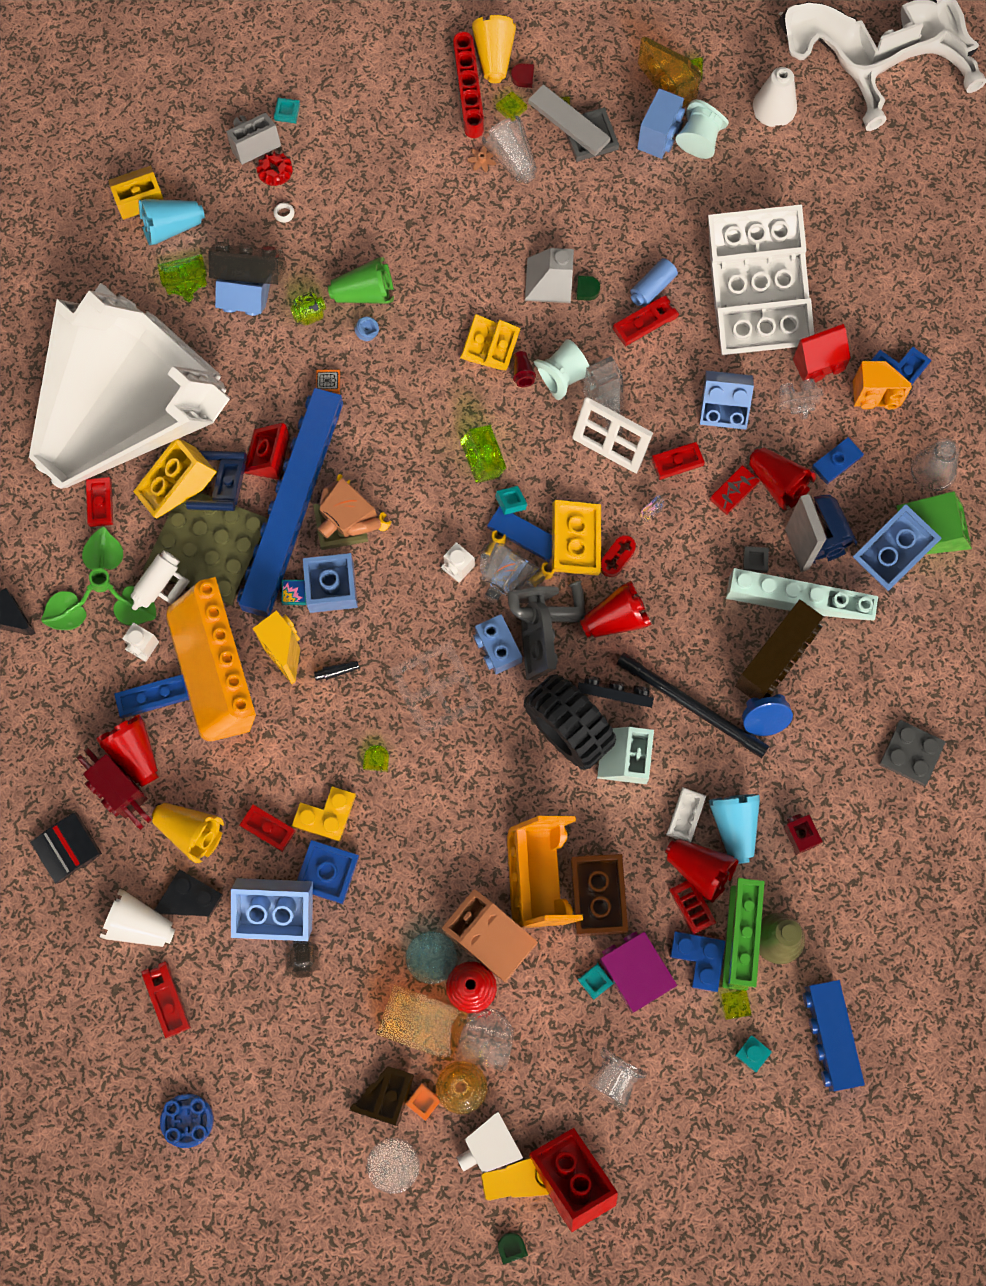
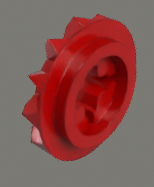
(270, 176)

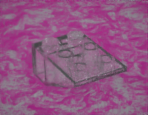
(605, 386)

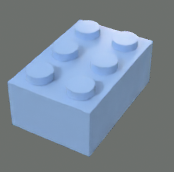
(271, 909)

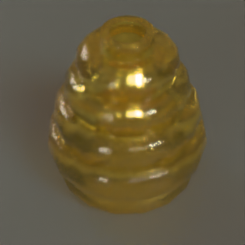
(475, 1087)

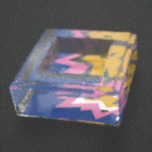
(652, 509)

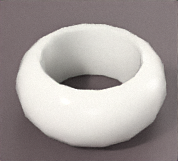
(283, 219)

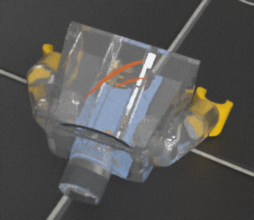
(508, 570)

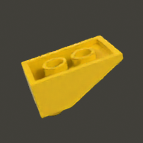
(174, 478)

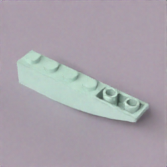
(785, 593)

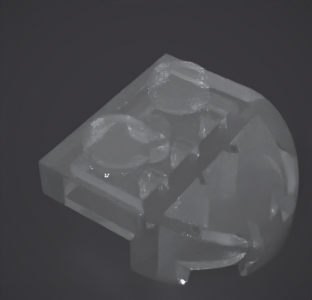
(486, 1040)

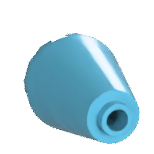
(168, 218)
(737, 824)

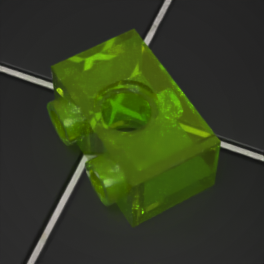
(483, 454)

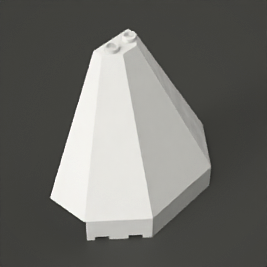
(116, 388)

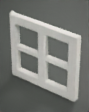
(611, 435)

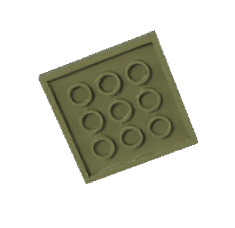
(210, 545)

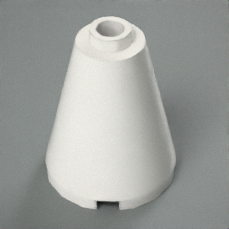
(776, 99)
(136, 923)

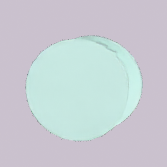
(701, 130)
(563, 368)

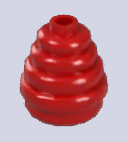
(471, 1000)

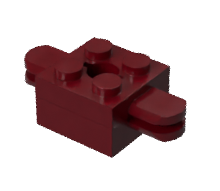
(115, 786)

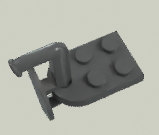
(537, 624)

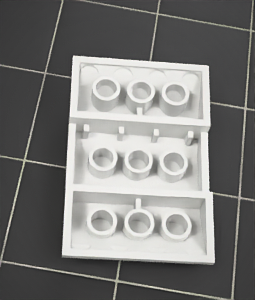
(760, 279)

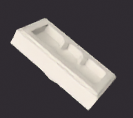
(686, 815)

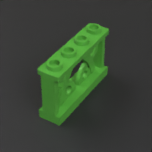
(743, 934)

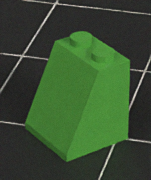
(947, 518)

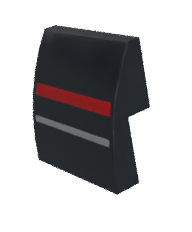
(66, 847)

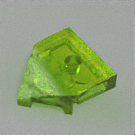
(183, 276)

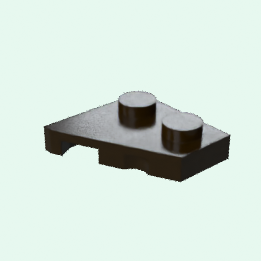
(385, 1097)

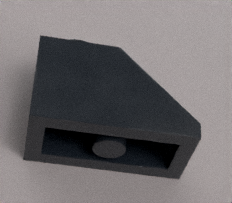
(12, 616)

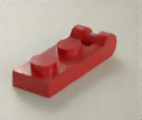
(645, 320)
(166, 1000)

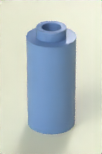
(653, 282)

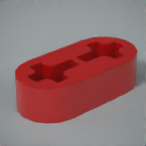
(613, 553)

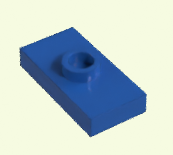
(837, 460)

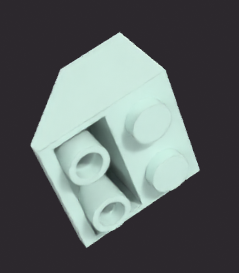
(629, 757)

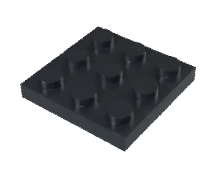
(616, 691)

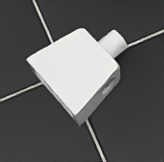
(490, 1146)

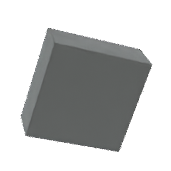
(756, 559)

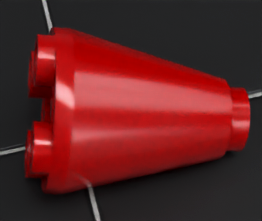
(616, 613)
(131, 750)

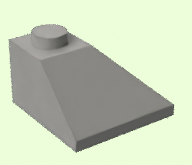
(550, 276)

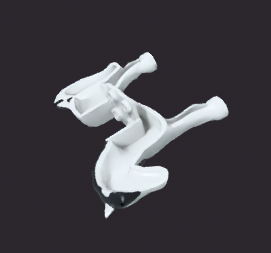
(926, 29)

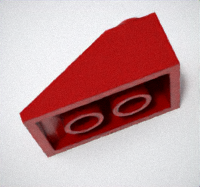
(574, 1179)

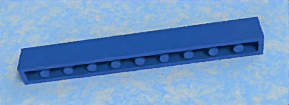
(290, 503)

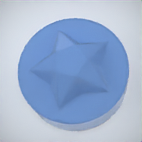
(366, 328)

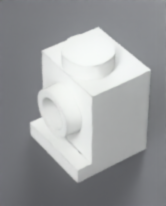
(458, 562)
(140, 642)

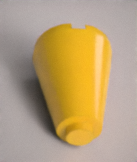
(494, 45)
(189, 829)

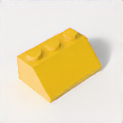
(280, 643)

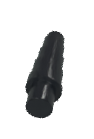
(335, 670)

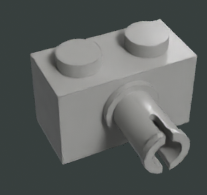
(253, 137)

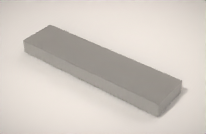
(569, 120)

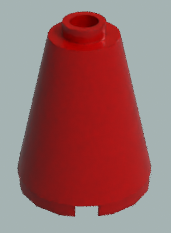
(781, 476)
(702, 867)

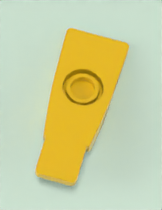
(516, 1180)

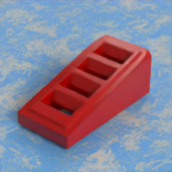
(694, 929)

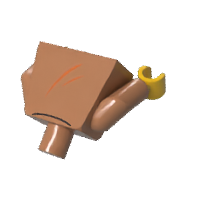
(347, 511)

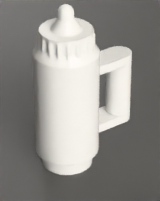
(155, 580)

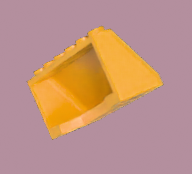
(210, 662)

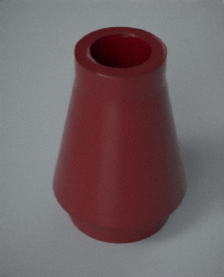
(523, 371)

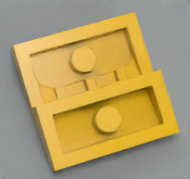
(490, 342)

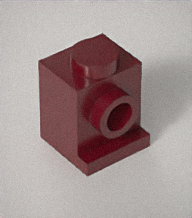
(811, 837)

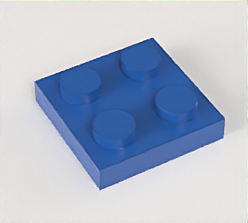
(329, 870)

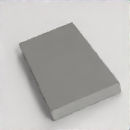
(805, 532)

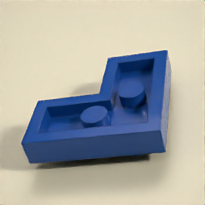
(910, 366)
(706, 954)

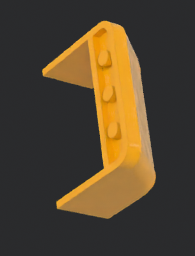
(535, 872)

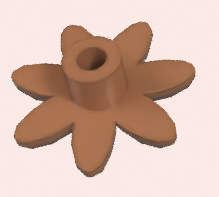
(481, 159)

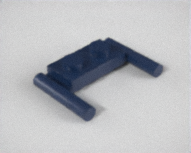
(227, 481)

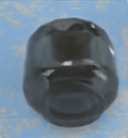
(301, 958)

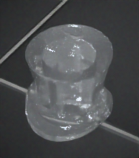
(614, 1080)

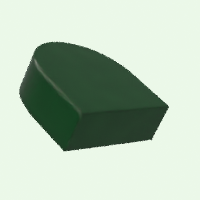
(587, 288)
(511, 1247)

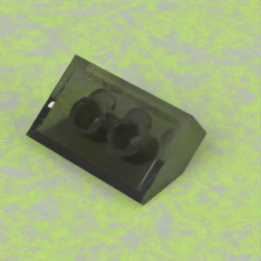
(246, 263)

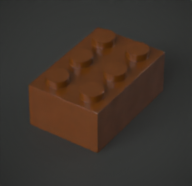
(599, 895)

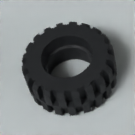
(570, 721)

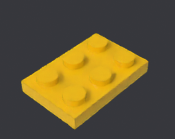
(576, 537)

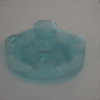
(431, 957)

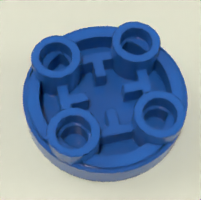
(767, 715)
(186, 1120)

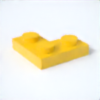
(327, 822)

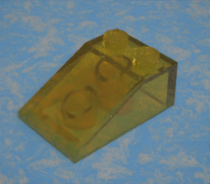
(669, 70)
(422, 1023)

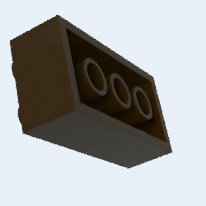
(782, 647)

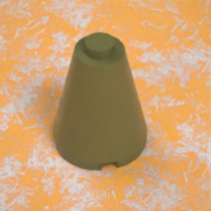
(781, 938)

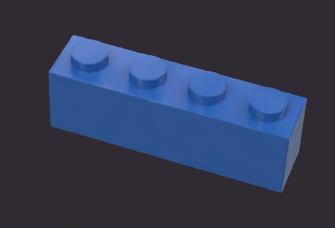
(834, 1036)

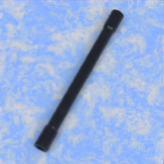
(747, 740)

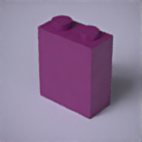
(637, 971)

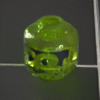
(308, 308)

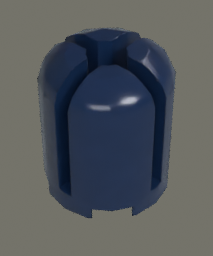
(836, 527)

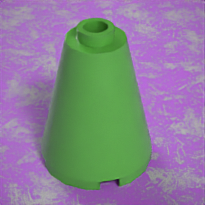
(364, 284)

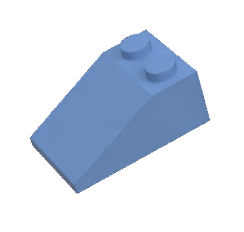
(897, 547)

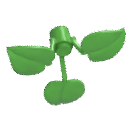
(99, 552)

